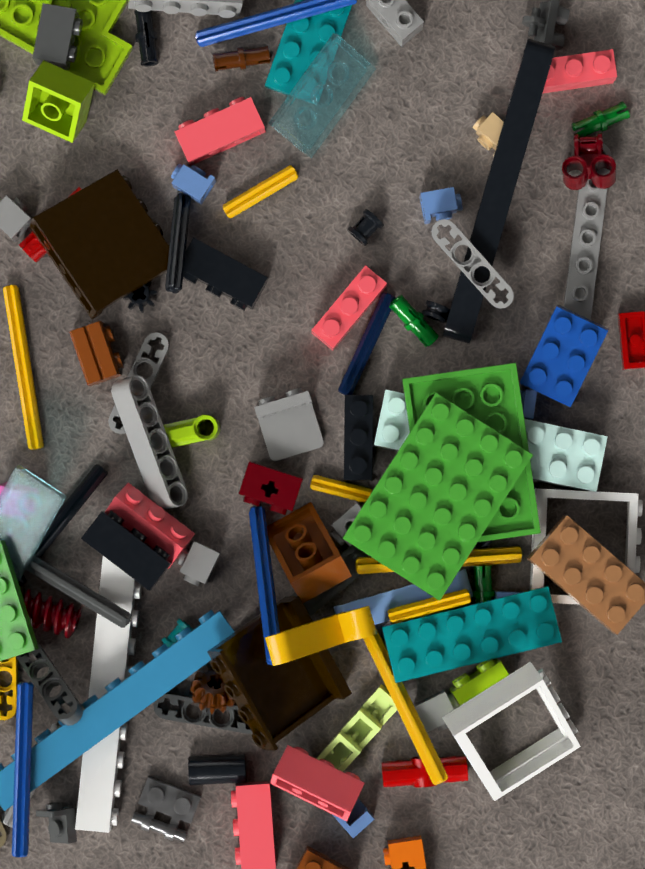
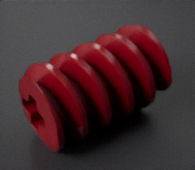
(52, 614)

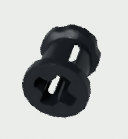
(365, 227)

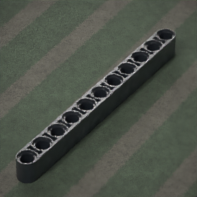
(500, 185)

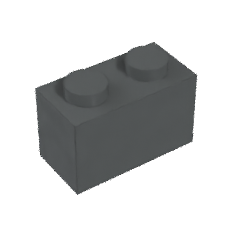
(57, 36)

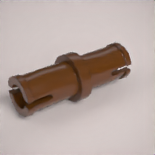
(241, 58)

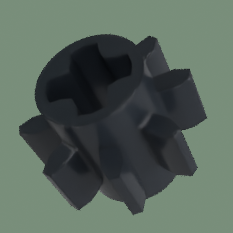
(141, 303)

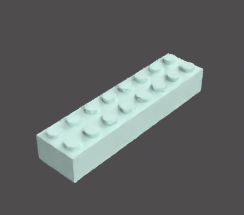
(559, 453)

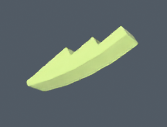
(359, 729)

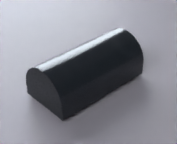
(217, 769)

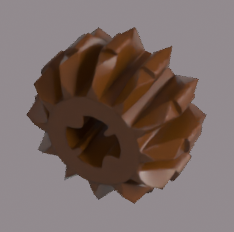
(210, 692)

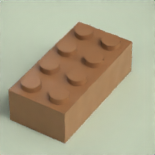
(589, 574)

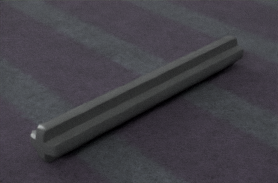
(79, 592)

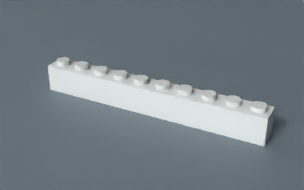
(109, 661)

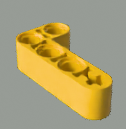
(320, 635)

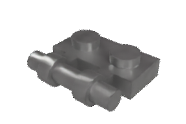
(169, 801)

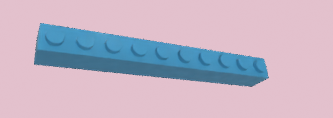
(119, 703)

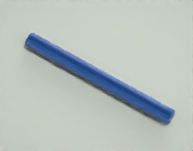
(268, 20)
(264, 575)
(22, 770)

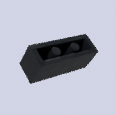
(223, 275)
(358, 437)
(127, 549)

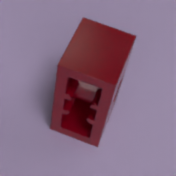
(258, 475)

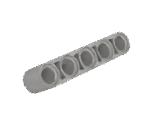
(149, 442)

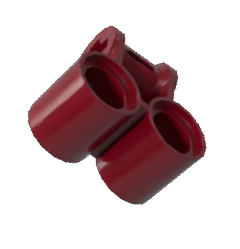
(588, 160)

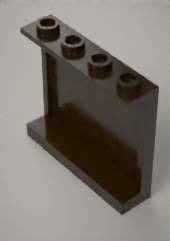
(103, 242)
(278, 696)

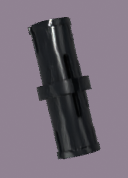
(149, 53)

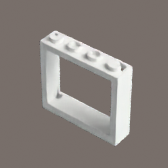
(633, 534)
(532, 759)

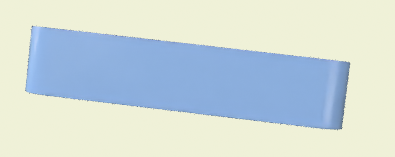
(382, 602)

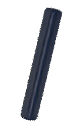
(366, 345)

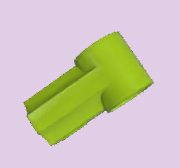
(189, 432)

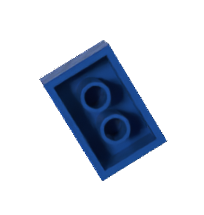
(564, 355)

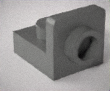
(61, 822)

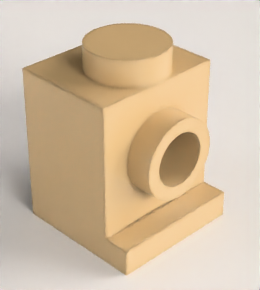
(488, 131)

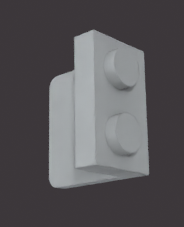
(289, 424)

